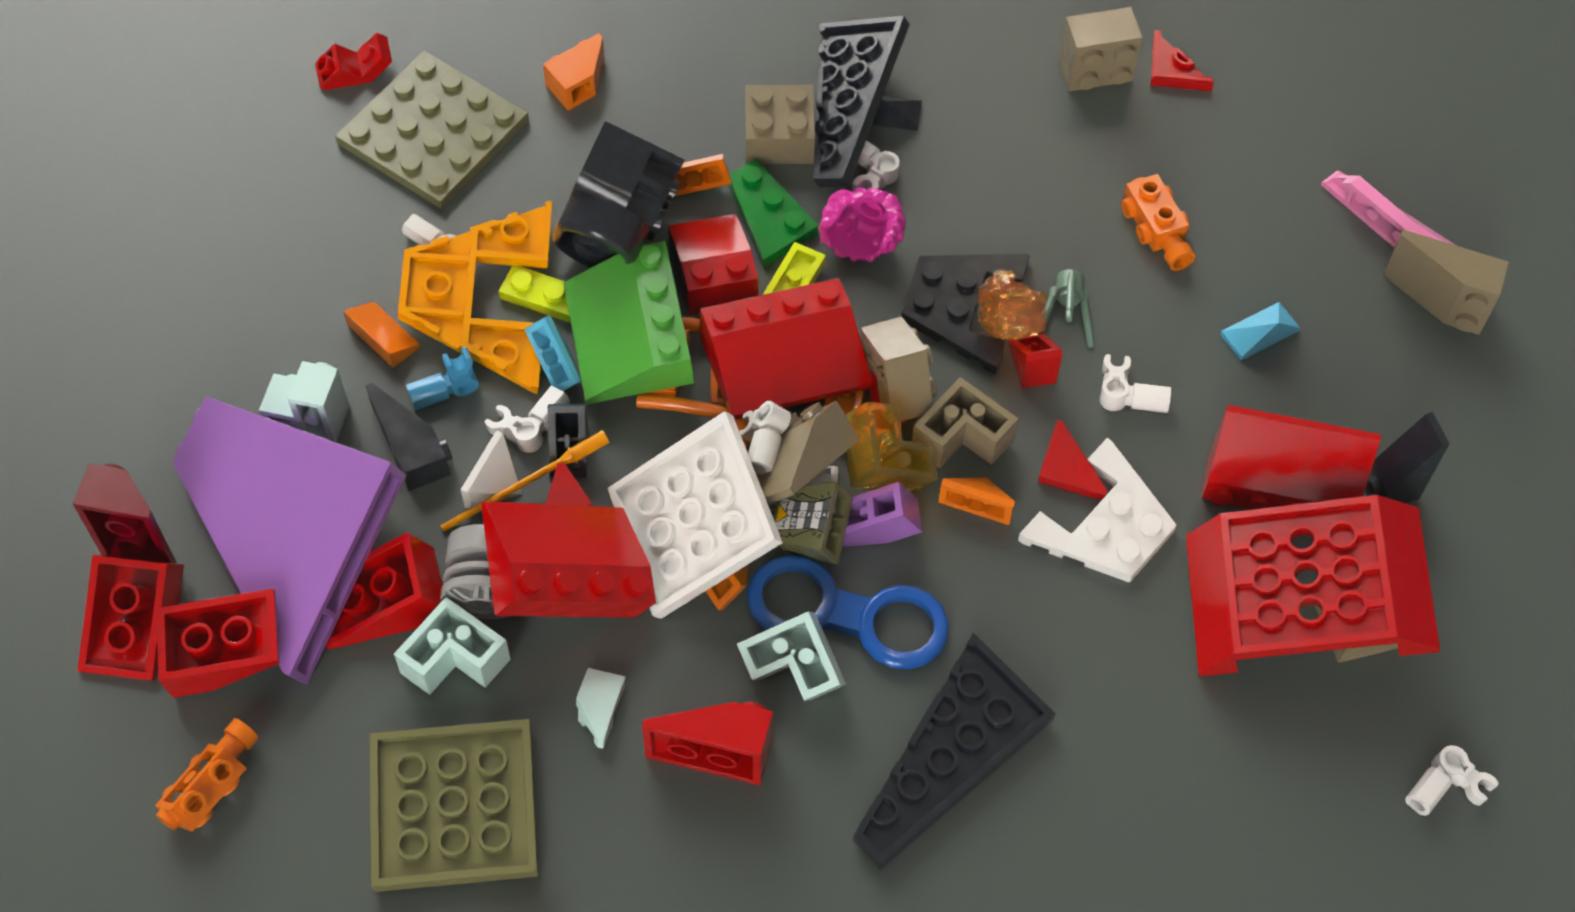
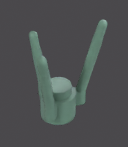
(1069, 293)

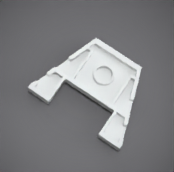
(1120, 530)

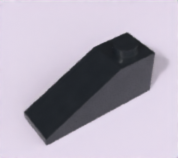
(410, 440)
(1409, 462)

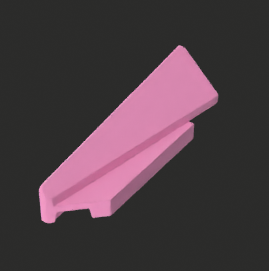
(1375, 208)

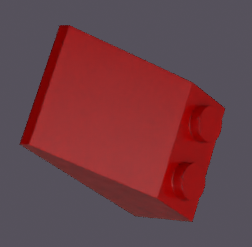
(713, 262)
(391, 594)
(122, 616)
(216, 641)
(715, 739)

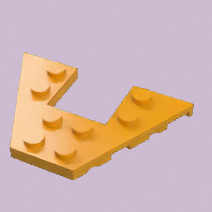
(440, 291)

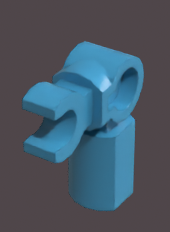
(436, 388)

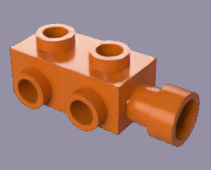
(1158, 220)
(206, 787)

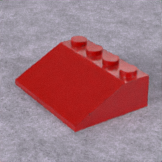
(785, 347)
(1285, 460)
(565, 561)

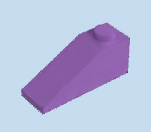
(882, 516)

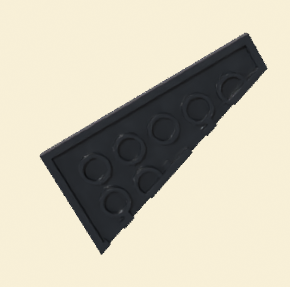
(850, 86)
(961, 740)

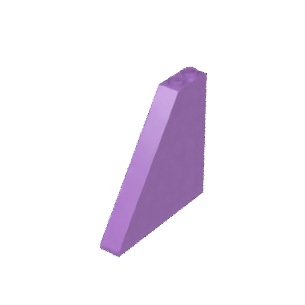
(286, 517)

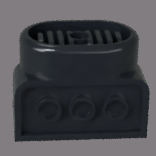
(617, 198)

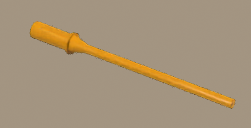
(572, 455)

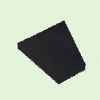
(565, 429)

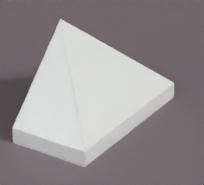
(490, 474)

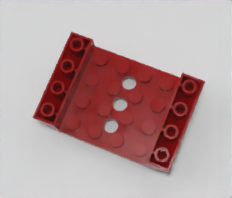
(1367, 583)

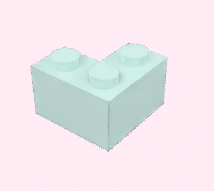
(309, 400)
(451, 640)
(795, 645)

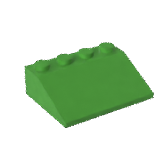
(628, 327)

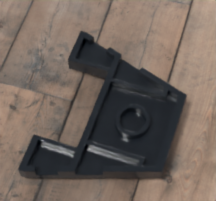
(946, 297)

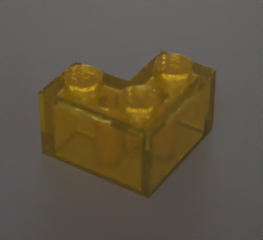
(881, 453)

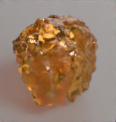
(1010, 307)

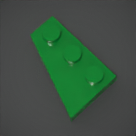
(769, 212)

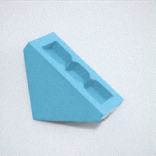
(1260, 331)
(553, 353)

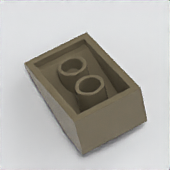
(1447, 279)
(807, 449)

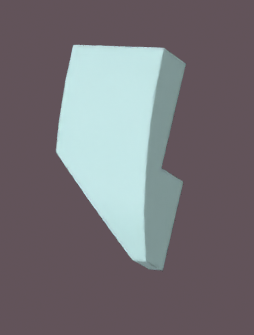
(598, 701)

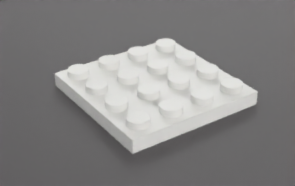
(697, 513)

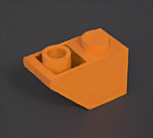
(576, 72)

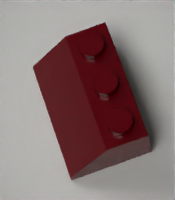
(119, 515)

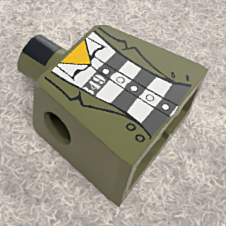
(814, 521)

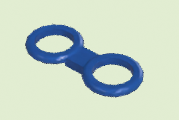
(853, 612)

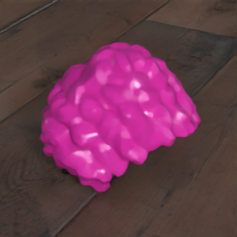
(862, 223)

